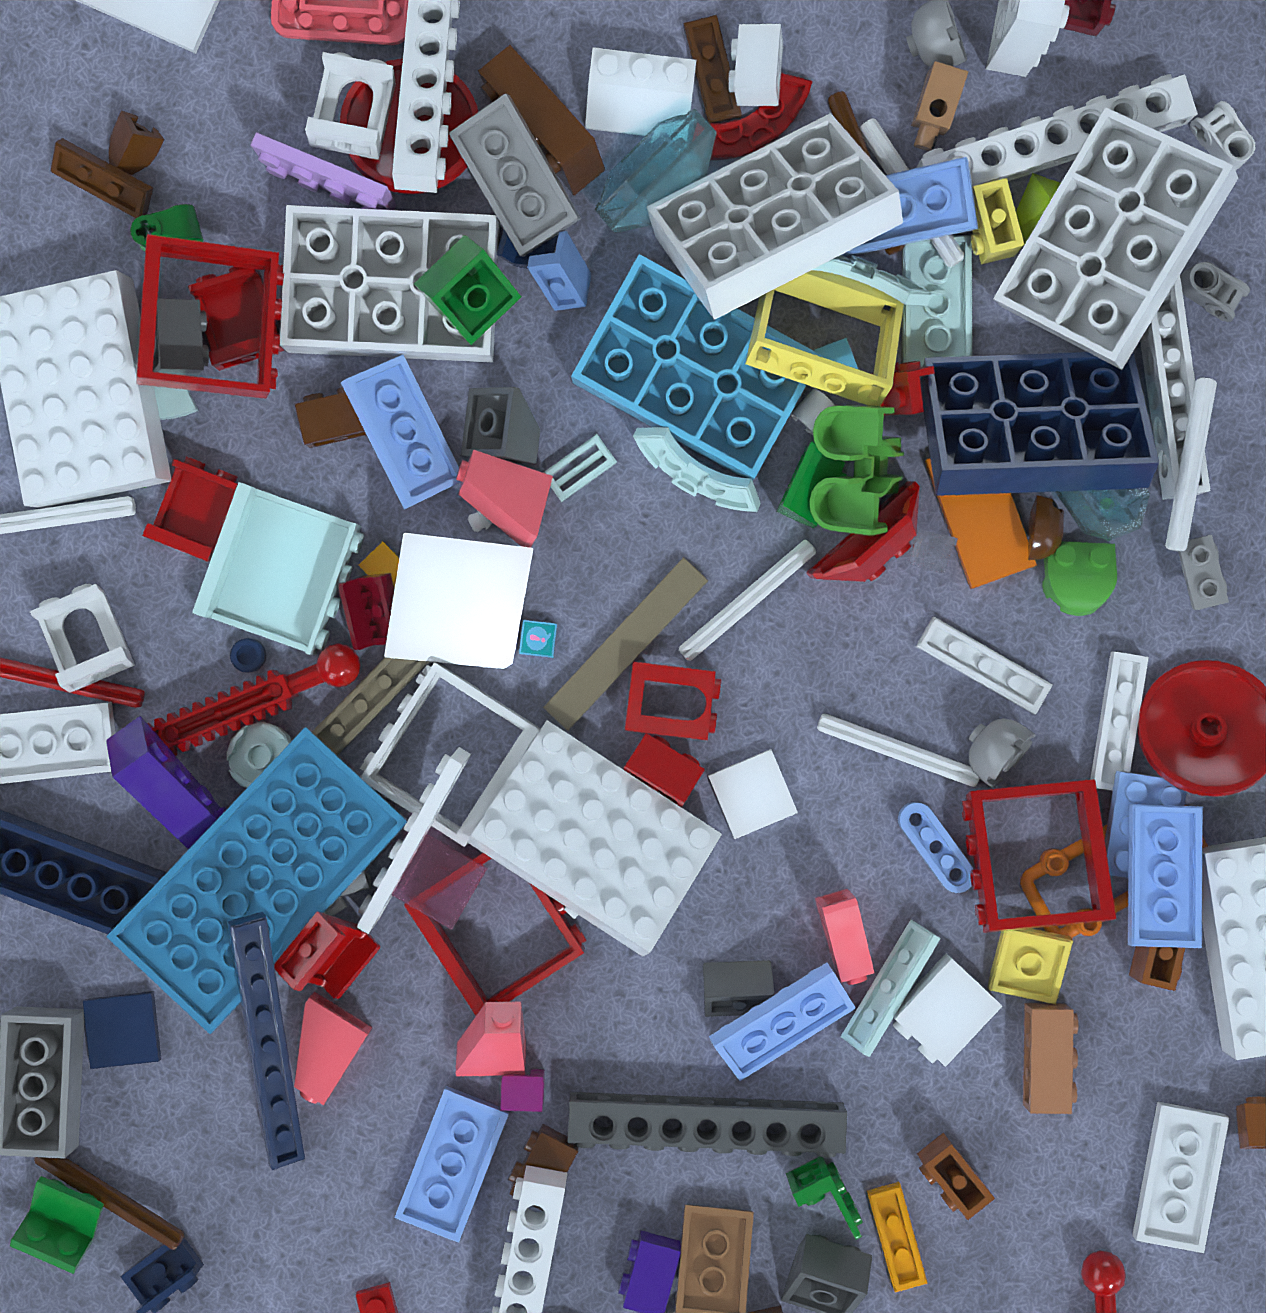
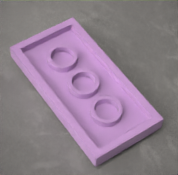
(317, 173)

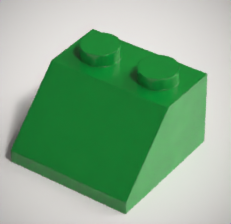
(468, 289)
(810, 470)

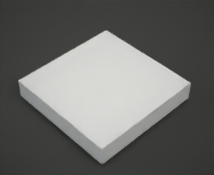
(752, 794)

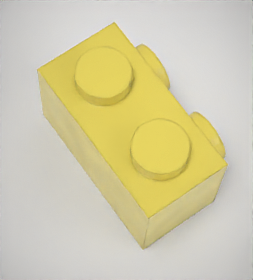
(997, 221)

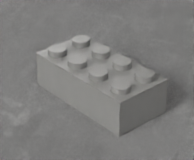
(40, 1081)

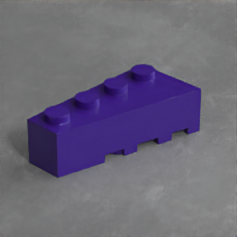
(161, 782)

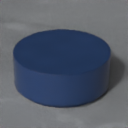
(248, 655)

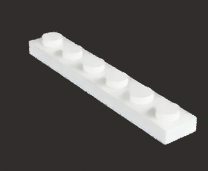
(418, 827)

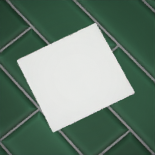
(457, 601)

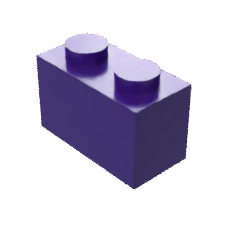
(651, 1273)

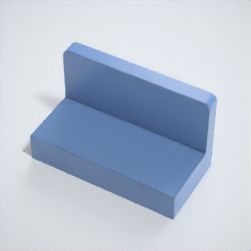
(562, 275)

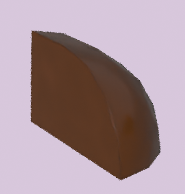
(133, 145)
(1045, 528)

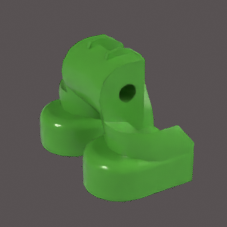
(856, 436)

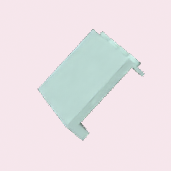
(278, 569)

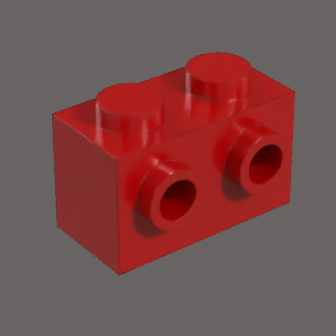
(664, 768)

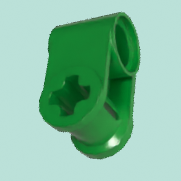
(175, 222)

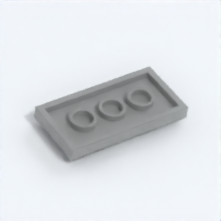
(514, 175)

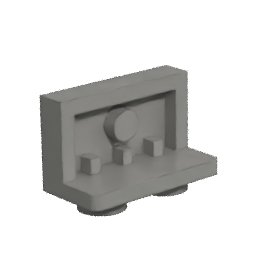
(1203, 573)

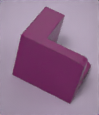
(523, 1091)

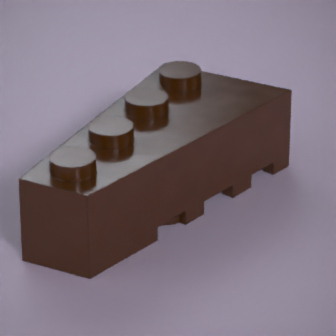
(557, 131)

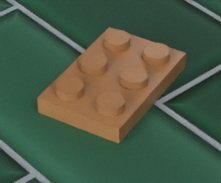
(714, 1260)

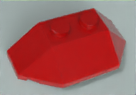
(864, 556)

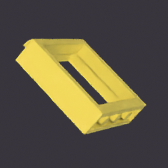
(845, 297)

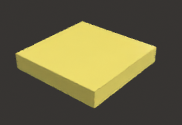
(1030, 964)

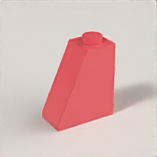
(505, 494)
(845, 936)
(493, 1042)
(326, 1047)

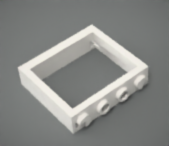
(393, 733)

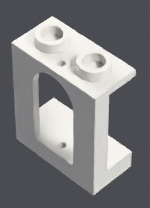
(346, 138)
(51, 617)

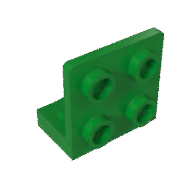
(815, 1179)
(58, 1225)

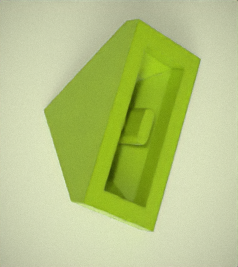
(1034, 203)

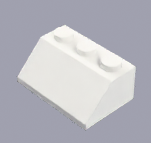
(636, 90)

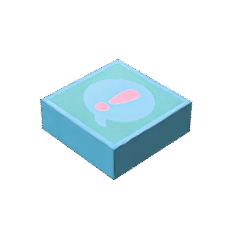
(538, 638)

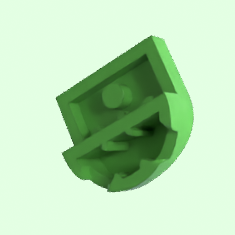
(1080, 576)

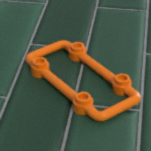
(1055, 863)

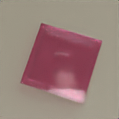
(439, 881)

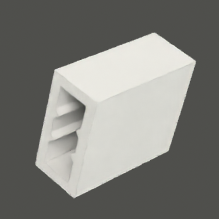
(945, 1011)

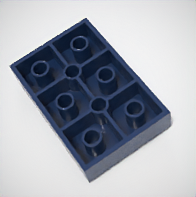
(1036, 424)

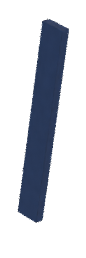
(266, 1039)

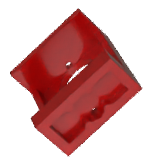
(693, 729)

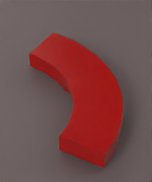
(764, 124)

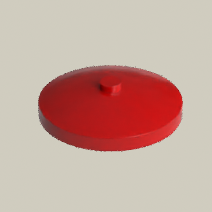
(357, 110)
(1205, 728)

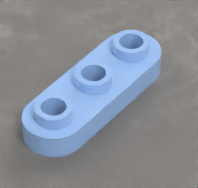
(944, 860)

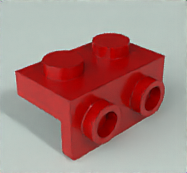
(906, 388)

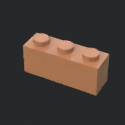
(1049, 1058)

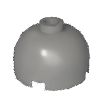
(936, 35)
(998, 748)

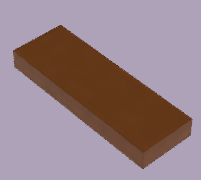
(712, 69)
(101, 179)

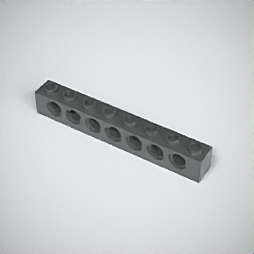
(724, 1112)

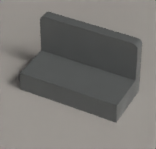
(736, 986)

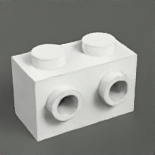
(757, 64)

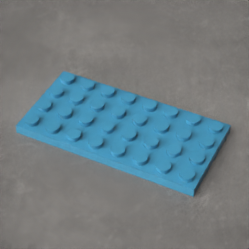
(276, 851)

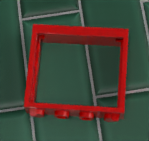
(216, 254)
(1093, 846)
(463, 977)

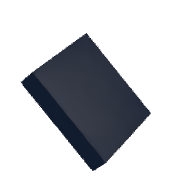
(122, 1030)

